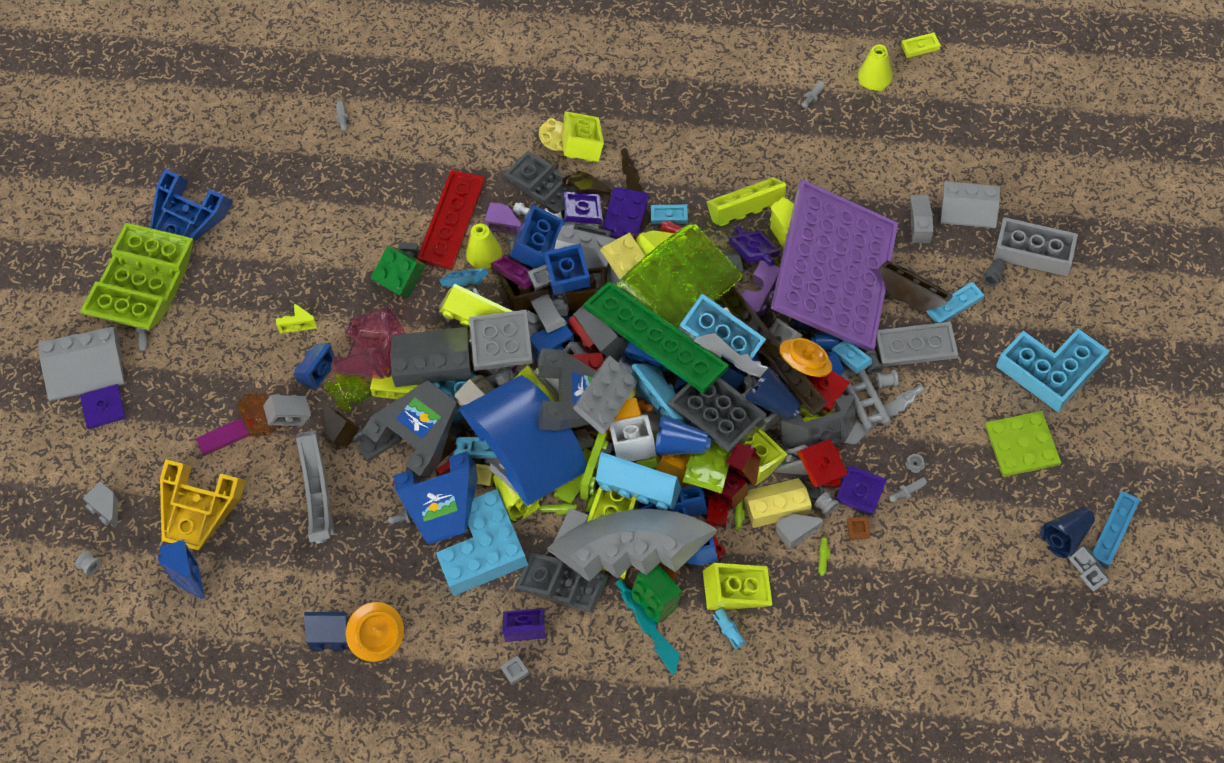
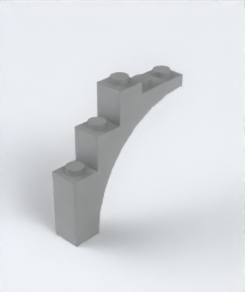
(317, 495)

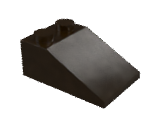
(518, 296)

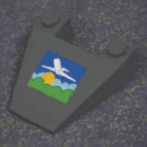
(573, 380)
(420, 419)

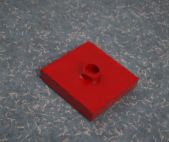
(830, 387)
(822, 463)

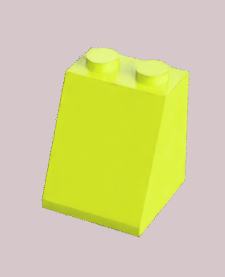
(780, 219)

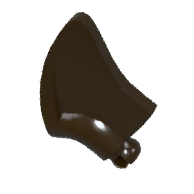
(585, 183)

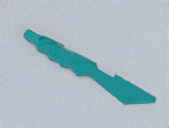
(664, 649)

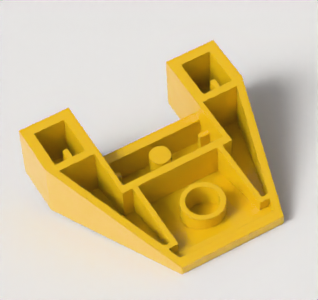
(193, 512)

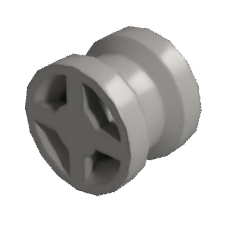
(826, 504)
(88, 563)

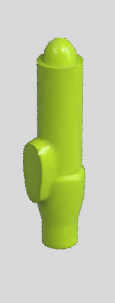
(560, 509)
(739, 516)
(824, 555)

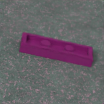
(512, 271)
(222, 437)

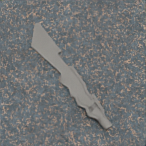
(719, 347)
(893, 408)

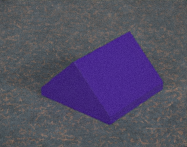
(524, 625)

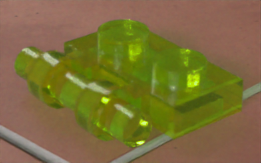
(355, 389)

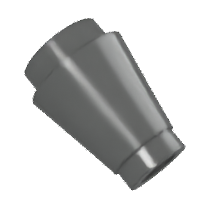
(994, 273)

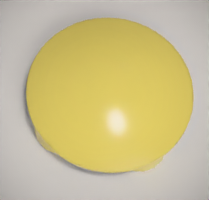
(552, 134)

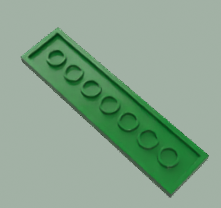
(656, 337)

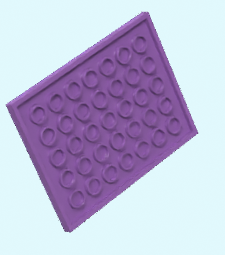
(833, 266)

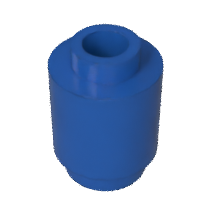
(825, 340)

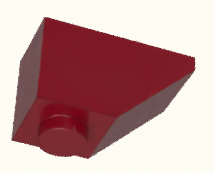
(745, 462)

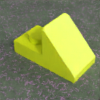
(299, 322)

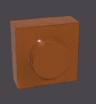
(858, 528)

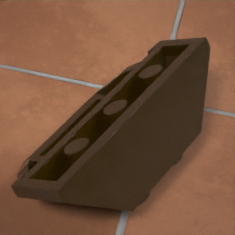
(912, 288)

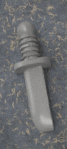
(812, 96)
(341, 117)
(142, 338)
(905, 491)
(394, 519)

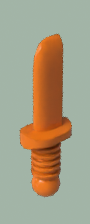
(643, 406)

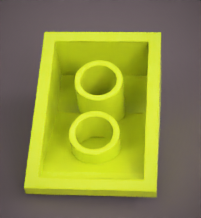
(582, 137)
(611, 502)
(736, 586)

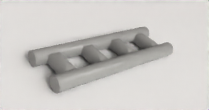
(873, 400)

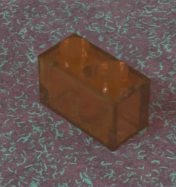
(253, 414)

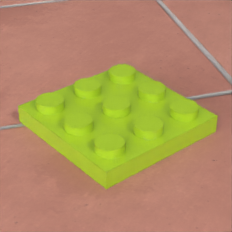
(1022, 443)

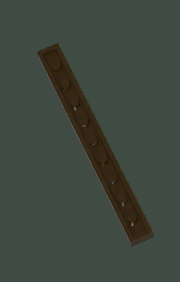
(796, 380)

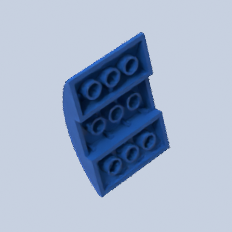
(533, 458)

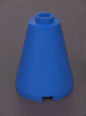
(680, 438)

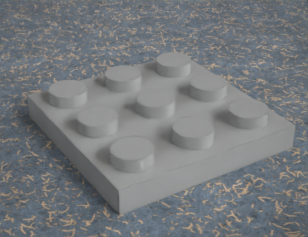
(500, 340)

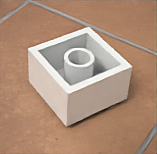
(633, 438)

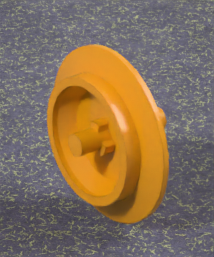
(806, 357)
(374, 631)

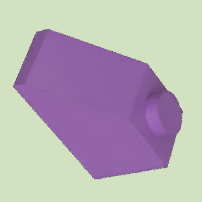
(502, 219)

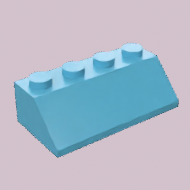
(709, 318)
(656, 391)
(637, 481)

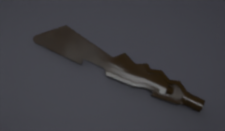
(632, 181)

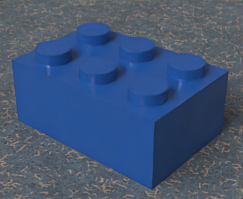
(536, 236)

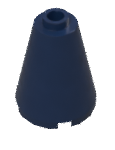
(774, 395)
(1067, 531)

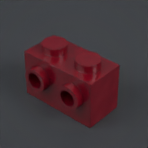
(733, 492)

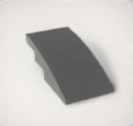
(539, 181)
(560, 584)

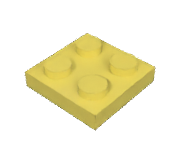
(622, 254)

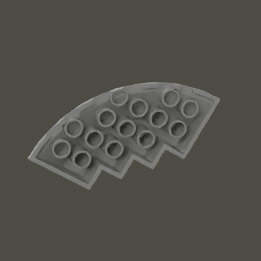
(630, 539)

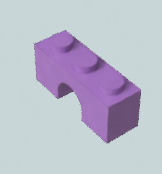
(765, 278)

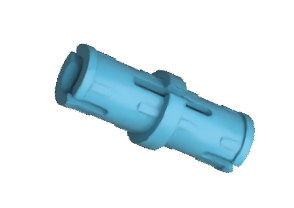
(729, 628)

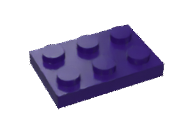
(625, 212)

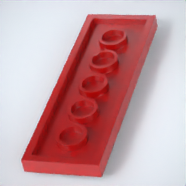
(451, 219)

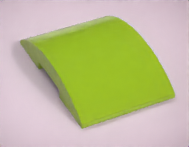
(140, 277)

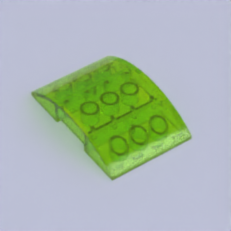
(678, 273)

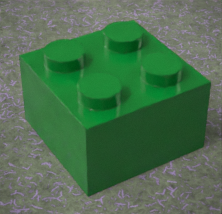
(398, 271)
(656, 594)

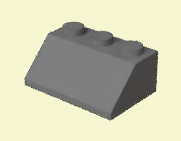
(970, 204)
(590, 245)

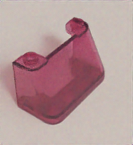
(371, 345)

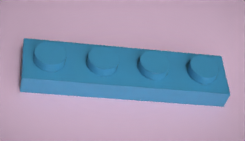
(1115, 528)

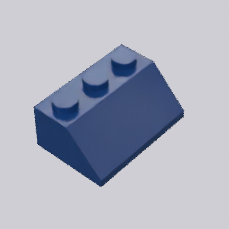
(182, 567)

